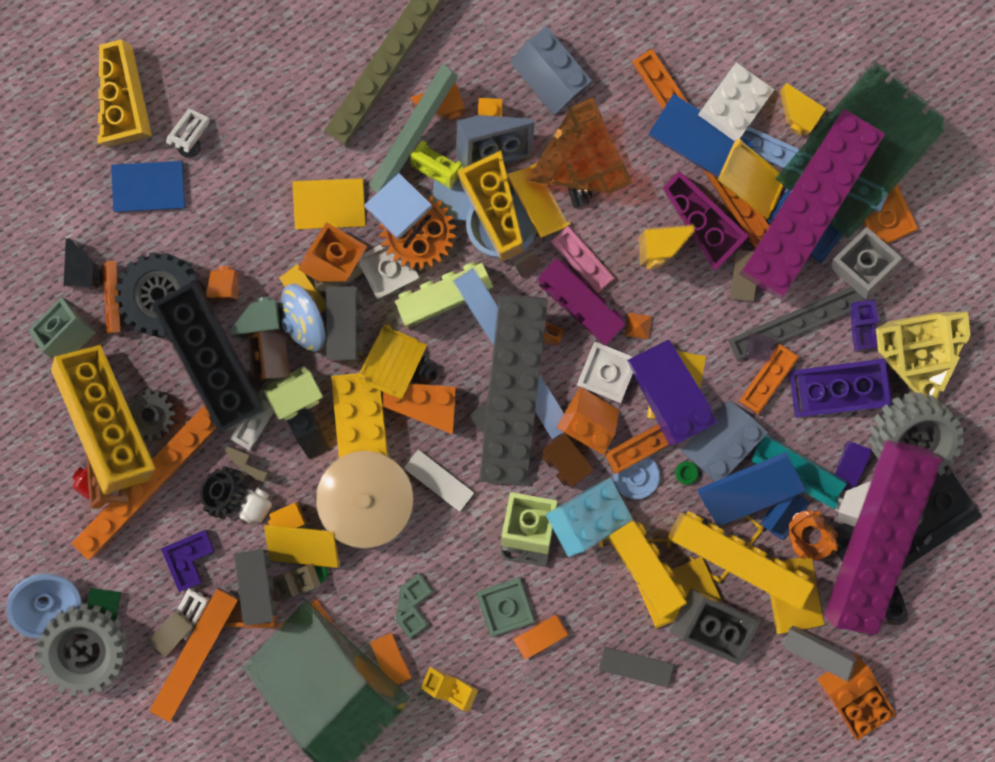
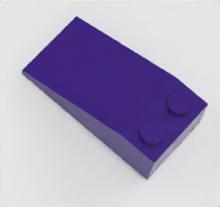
(842, 387)
(671, 393)

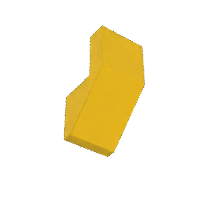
(297, 277)
(449, 688)

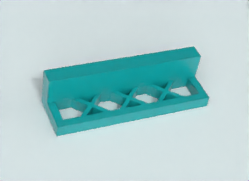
(817, 480)

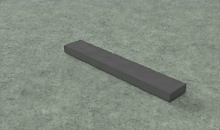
(799, 320)

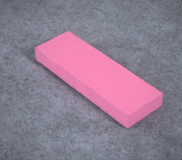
(582, 260)

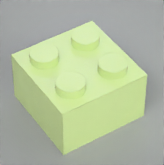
(292, 393)
(527, 524)

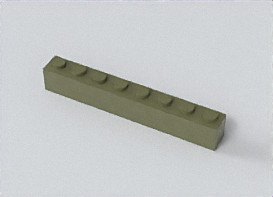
(381, 70)

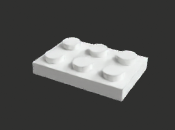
(736, 102)

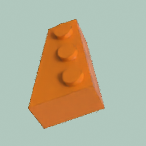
(426, 404)

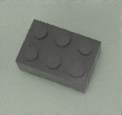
(344, 323)
(255, 587)
(714, 626)

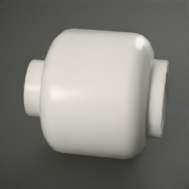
(255, 507)

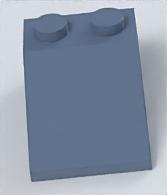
(487, 135)

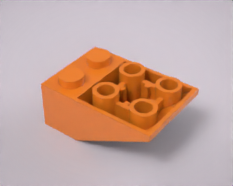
(858, 699)

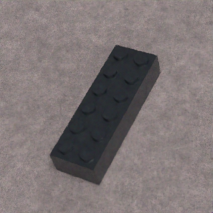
(208, 357)

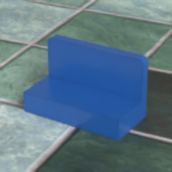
(781, 514)

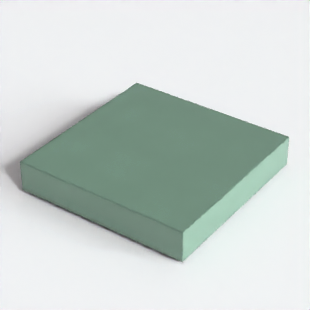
(505, 607)

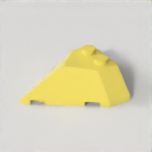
(924, 348)

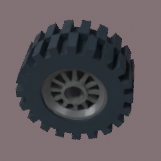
(142, 273)

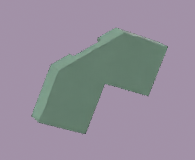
(409, 596)

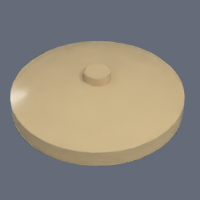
(365, 499)

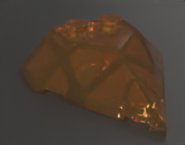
(582, 154)

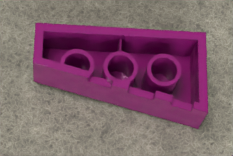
(712, 227)
(580, 302)

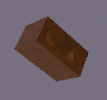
(268, 355)
(567, 460)

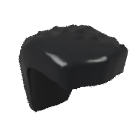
(896, 611)

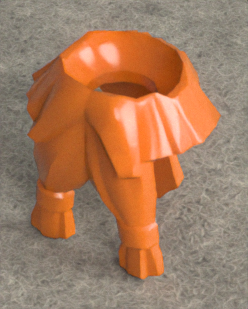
(814, 551)

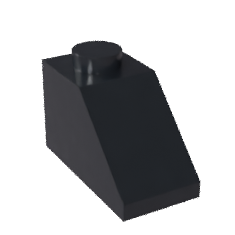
(79, 267)
(308, 433)

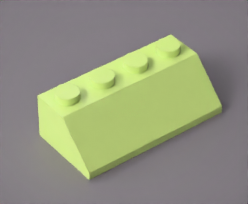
(436, 297)

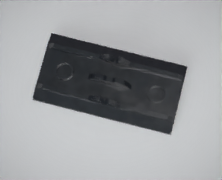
(944, 515)

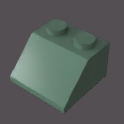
(258, 316)
(61, 330)

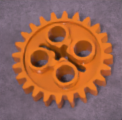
(434, 244)

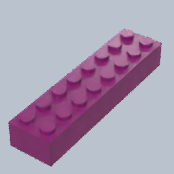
(811, 204)
(882, 537)

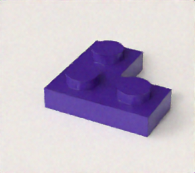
(181, 558)

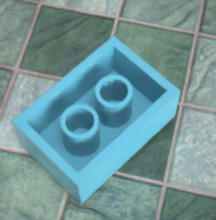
(589, 517)

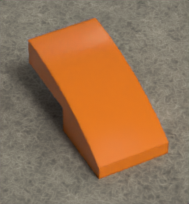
(541, 636)
(390, 659)

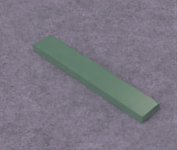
(414, 127)

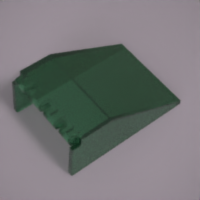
(906, 139)
(324, 688)

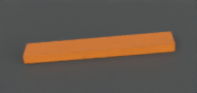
(193, 654)

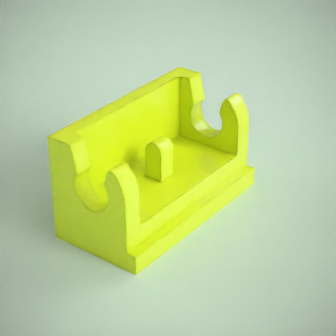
(435, 165)

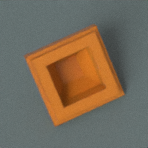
(638, 325)
(552, 340)

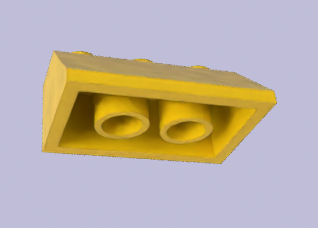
(660, 244)

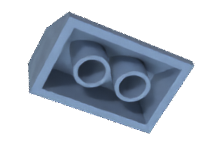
(550, 71)
(726, 443)

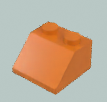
(332, 255)
(590, 420)

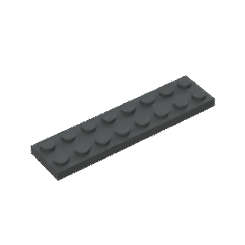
(513, 389)

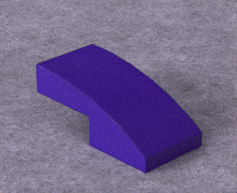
(863, 324)

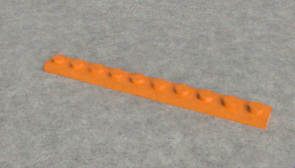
(662, 88)

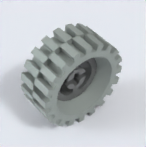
(912, 418)
(71, 668)

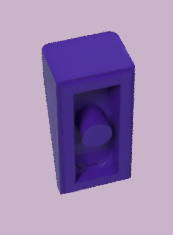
(852, 463)

